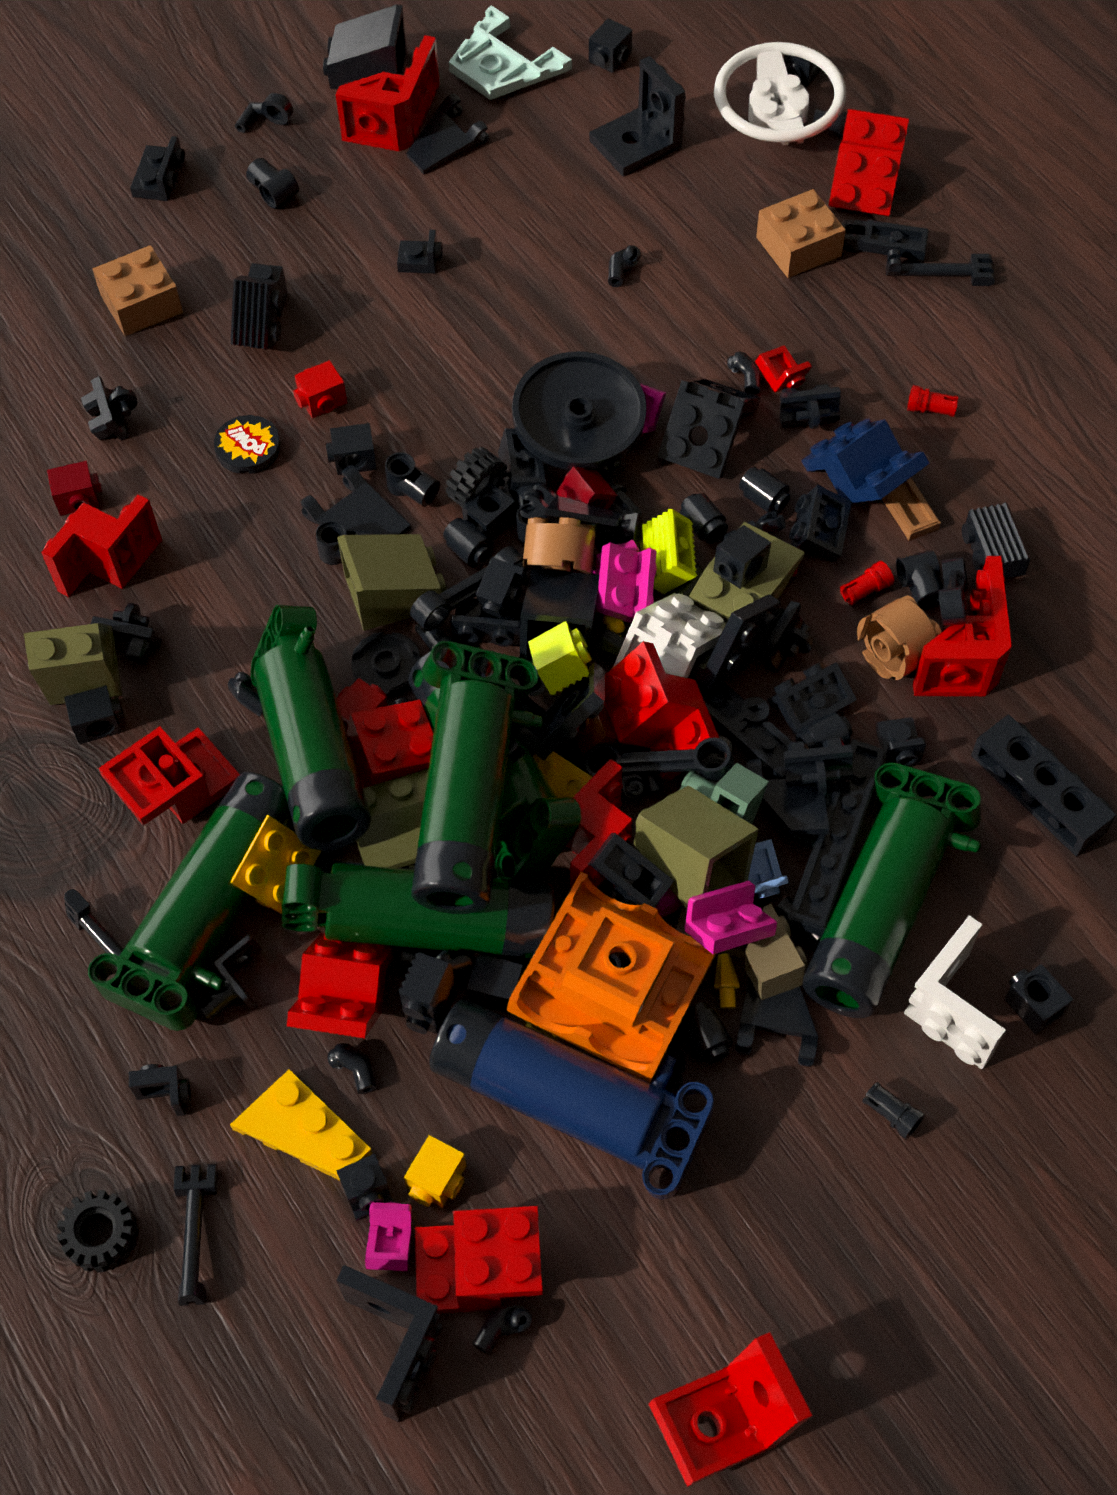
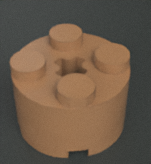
(559, 546)
(896, 637)

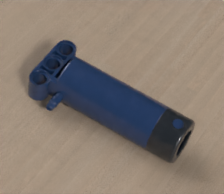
(572, 1090)

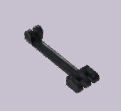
(979, 268)
(80, 914)
(190, 1287)

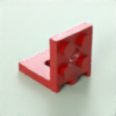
(750, 1403)

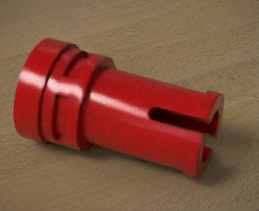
(925, 400)
(874, 579)

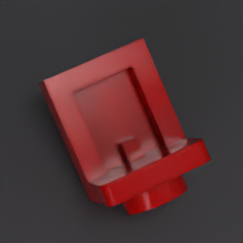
(781, 369)

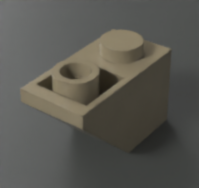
(774, 961)

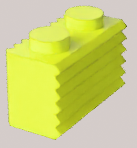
(672, 539)
(560, 657)

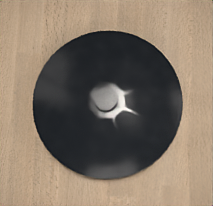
(579, 410)

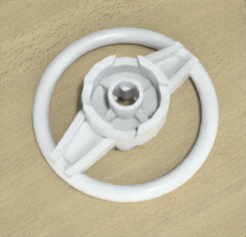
(777, 99)

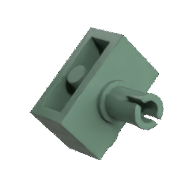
(737, 791)

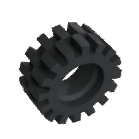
(474, 474)
(76, 1220)

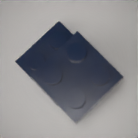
(864, 461)

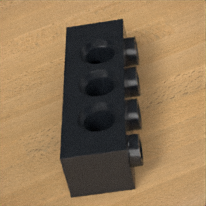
(1046, 803)

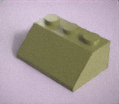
(395, 821)

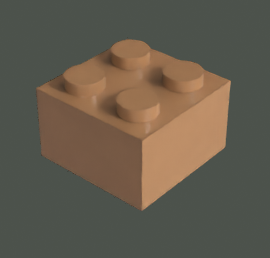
(800, 233)
(138, 290)

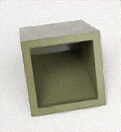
(387, 575)
(73, 660)
(696, 843)

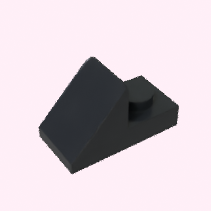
(630, 872)

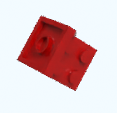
(390, 107)
(972, 654)

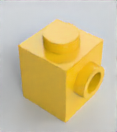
(435, 1173)

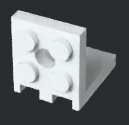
(677, 630)
(944, 1013)

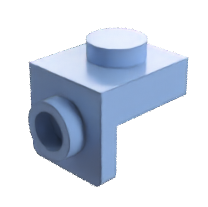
(765, 870)

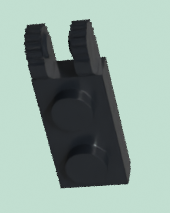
(883, 236)

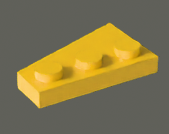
(301, 1125)

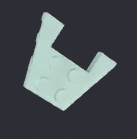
(495, 67)

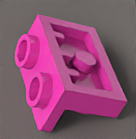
(625, 581)
(727, 918)

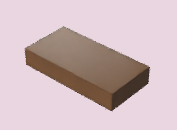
(911, 510)

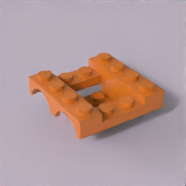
(595, 1005)

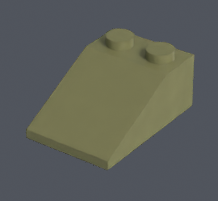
(723, 597)

